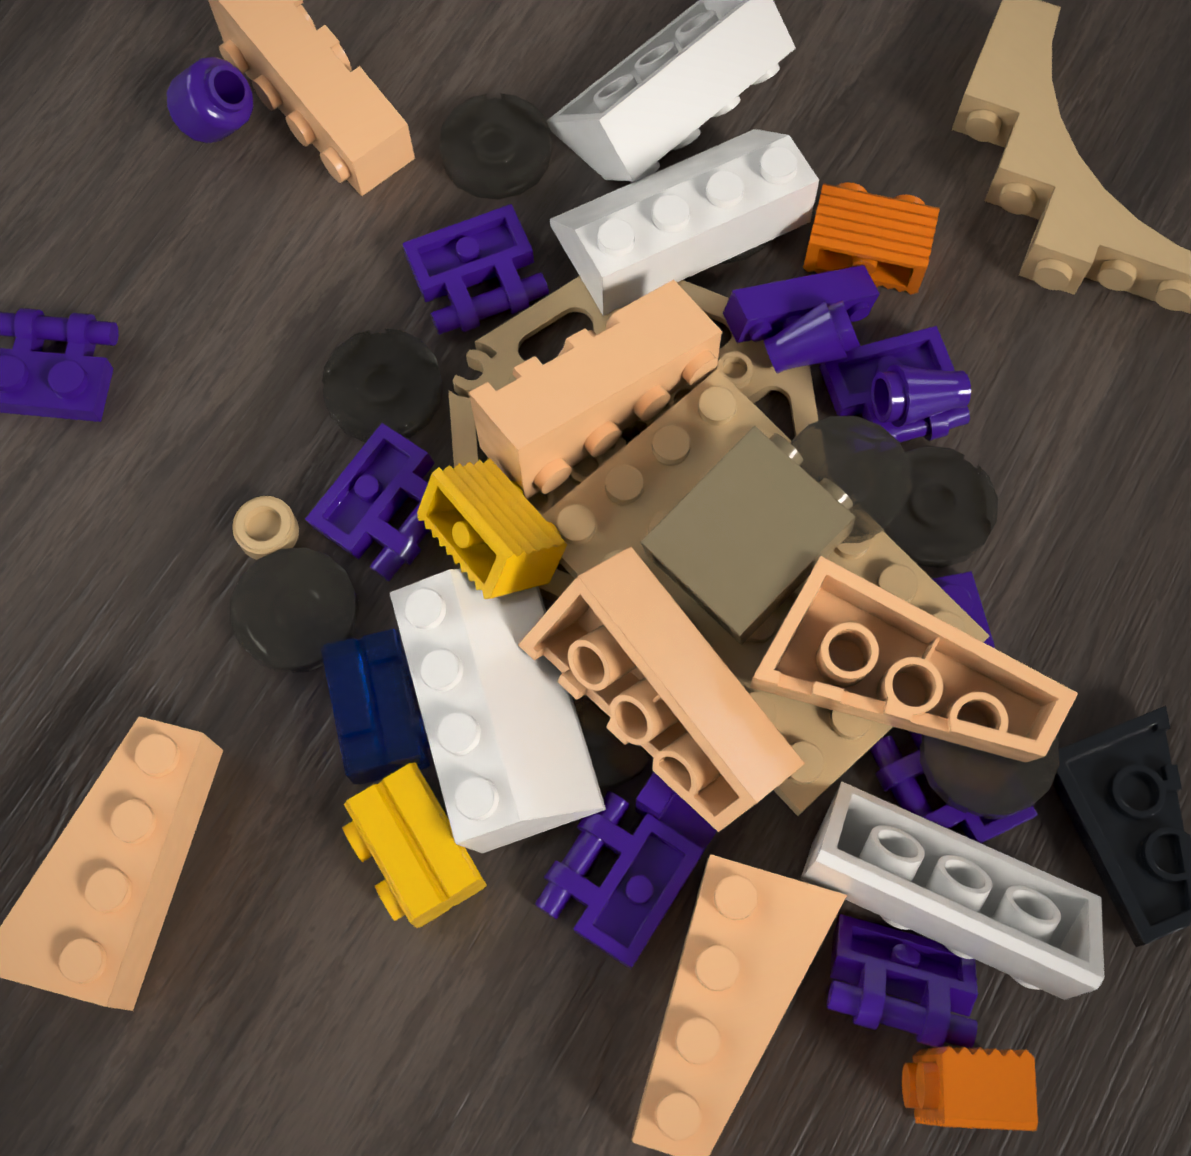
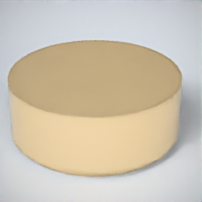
(265, 526)

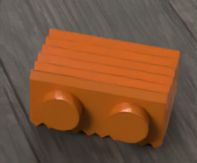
(875, 231)
(972, 1088)

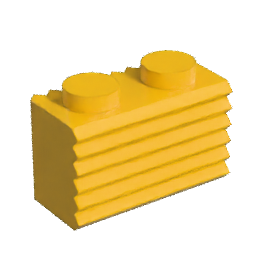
(490, 528)

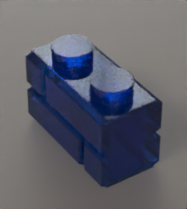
(375, 706)

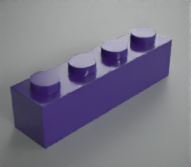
(769, 308)

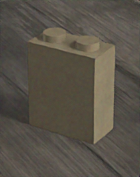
(750, 532)

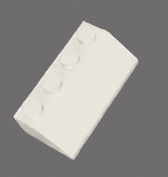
(673, 86)
(688, 217)
(492, 714)
(959, 894)

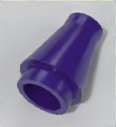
(813, 339)
(915, 393)

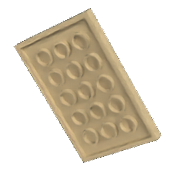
(648, 479)

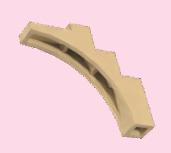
(1042, 175)

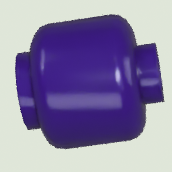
(210, 100)

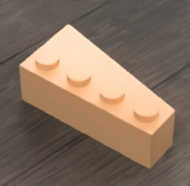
(313, 86)
(594, 388)
(904, 668)
(663, 688)
(111, 875)
(731, 988)

